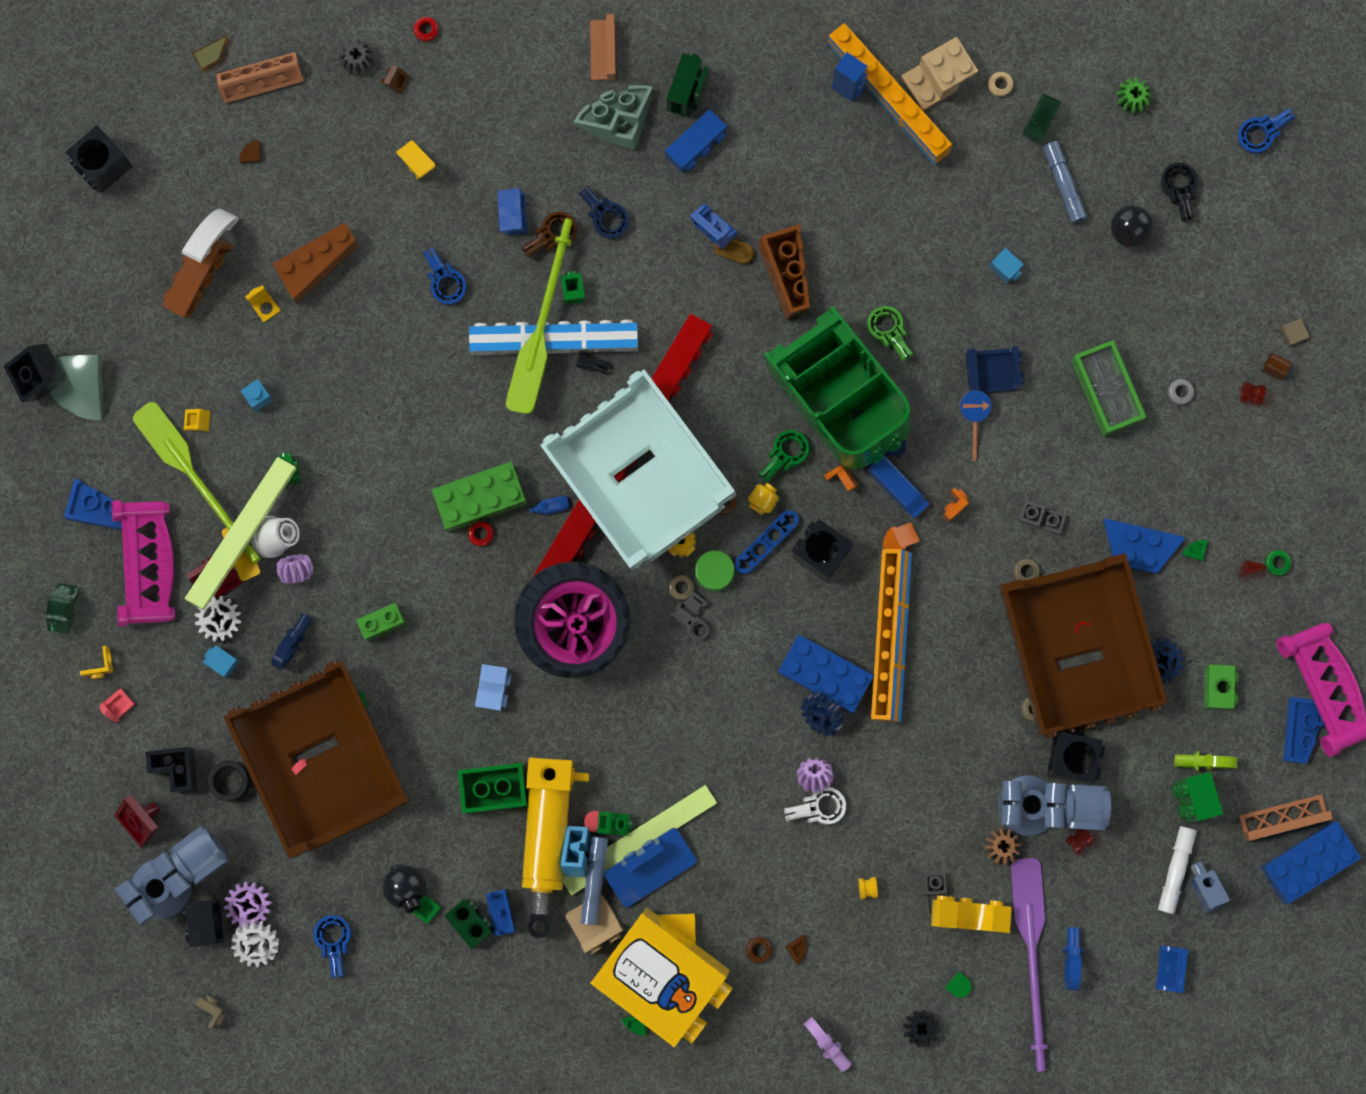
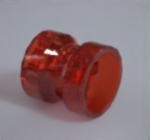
(1252, 393)
(1080, 840)

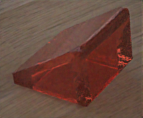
(1249, 567)

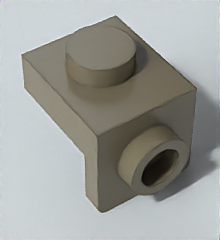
(211, 1005)

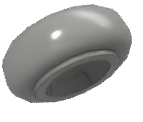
(1178, 400)

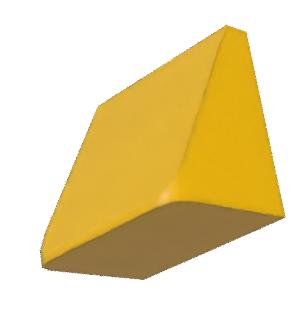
(197, 420)

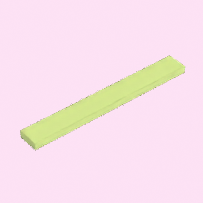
(240, 533)
(672, 817)

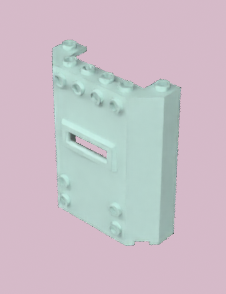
(658, 500)

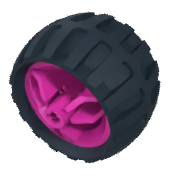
(610, 612)

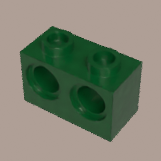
(464, 927)

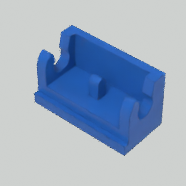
(512, 211)
(713, 226)
(500, 912)
(1171, 969)

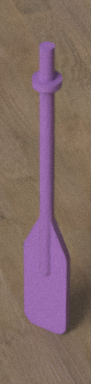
(1030, 919)

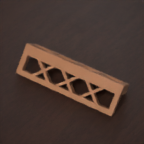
(258, 78)
(1292, 824)

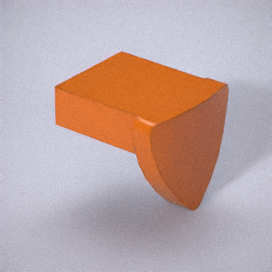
(845, 476)
(900, 537)

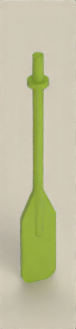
(533, 354)
(176, 453)

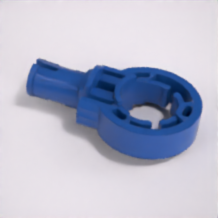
(1275, 123)
(436, 266)
(335, 958)
(1073, 959)

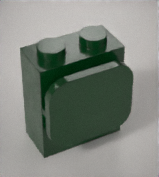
(687, 84)

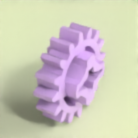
(250, 895)

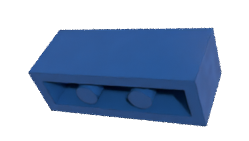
(850, 77)
(696, 142)

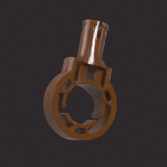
(544, 231)

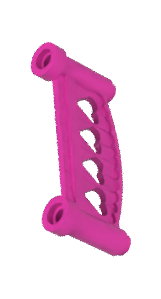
(138, 608)
(1303, 647)

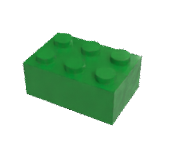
(492, 788)
(1197, 797)

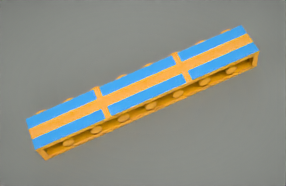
(893, 96)
(891, 635)

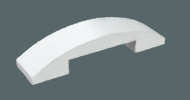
(208, 233)

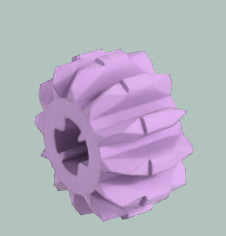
(294, 568)
(815, 775)

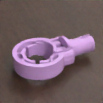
(832, 1050)

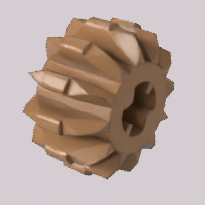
(1007, 840)

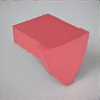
(116, 705)

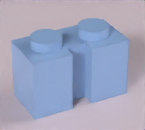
(492, 688)

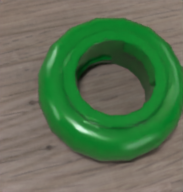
(1269, 563)

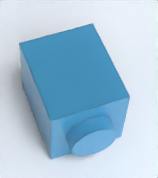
(1007, 266)
(257, 395)
(220, 661)

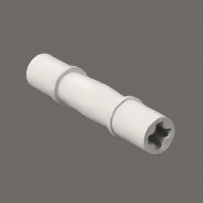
(1177, 870)

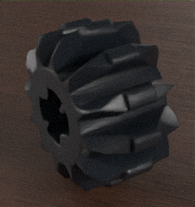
(913, 1029)

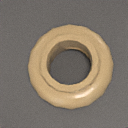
(1000, 92)

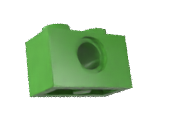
(381, 622)
(1214, 698)

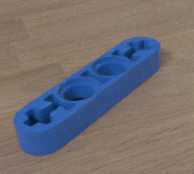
(766, 542)

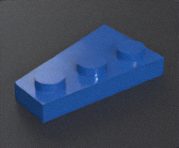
(90, 507)
(1301, 729)

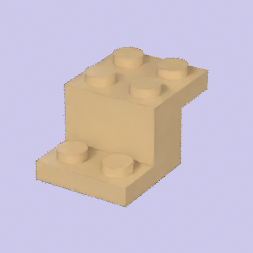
(939, 74)

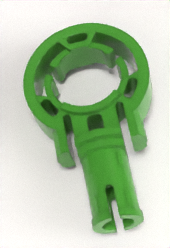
(895, 342)

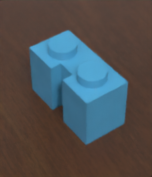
(575, 846)

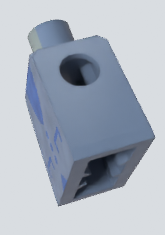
(1210, 897)

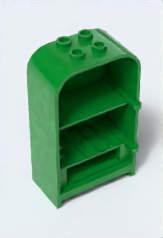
(832, 375)

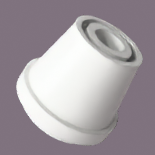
(275, 536)

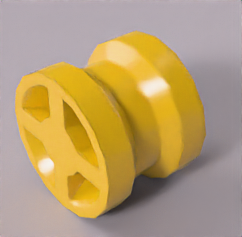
(867, 888)

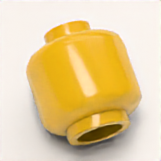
(763, 498)

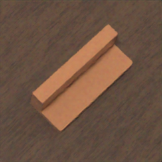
(603, 48)

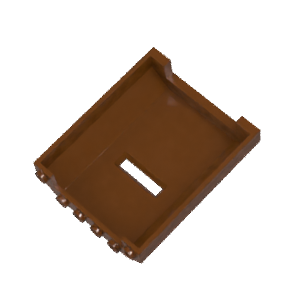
(1043, 626)
(337, 787)

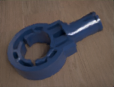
(594, 202)
(290, 642)

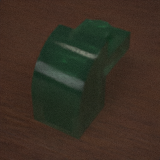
(1041, 118)
(61, 608)

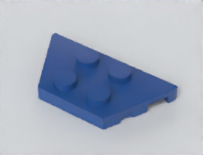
(1144, 547)

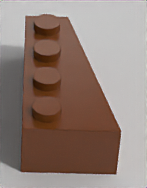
(314, 261)
(788, 276)
(192, 278)

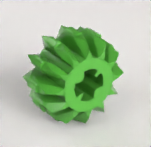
(1140, 92)

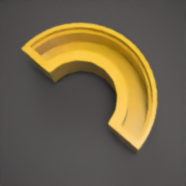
(970, 915)

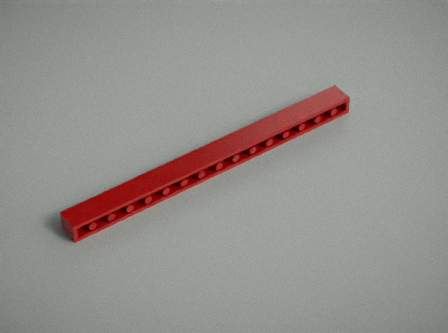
(667, 378)

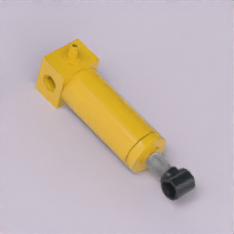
(546, 832)

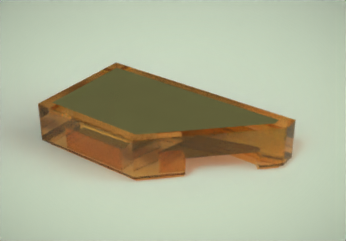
(210, 54)

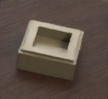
(1295, 332)

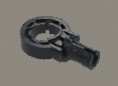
(1180, 194)

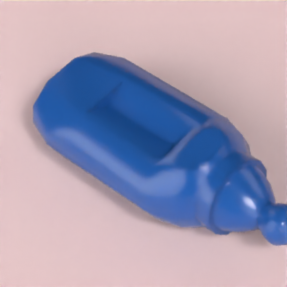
(551, 505)

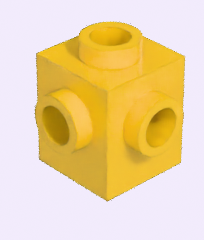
(684, 549)

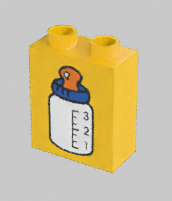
(663, 979)

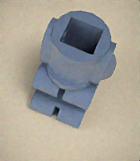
(1060, 805)
(190, 862)

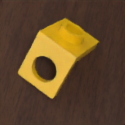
(259, 296)
(99, 672)

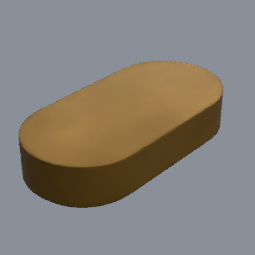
(736, 251)

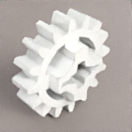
(214, 604)
(252, 935)

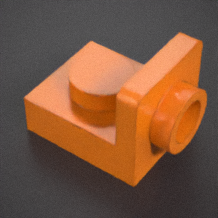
(953, 508)

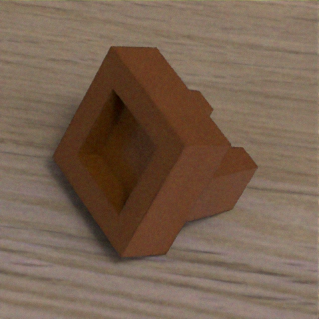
(395, 79)

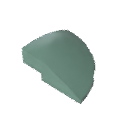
(617, 115)
(82, 386)

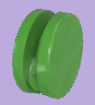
(714, 570)

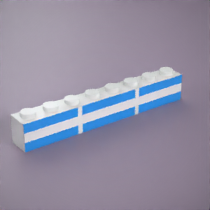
(558, 338)

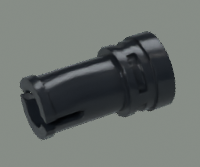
(585, 362)

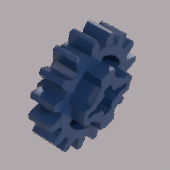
(1165, 668)
(822, 714)

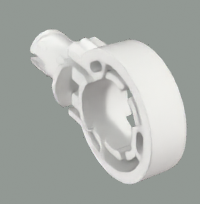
(804, 810)

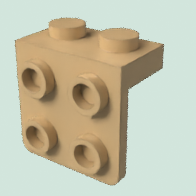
(593, 935)

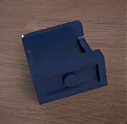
(994, 370)

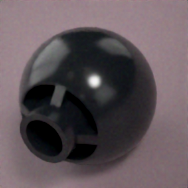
(1131, 226)
(404, 887)

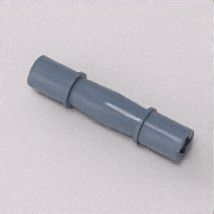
(1064, 182)
(594, 881)

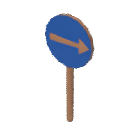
(975, 407)

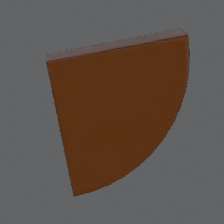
(251, 153)
(797, 949)

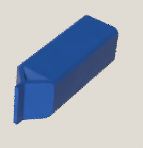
(898, 487)

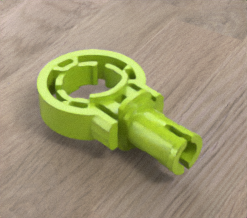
(1208, 761)

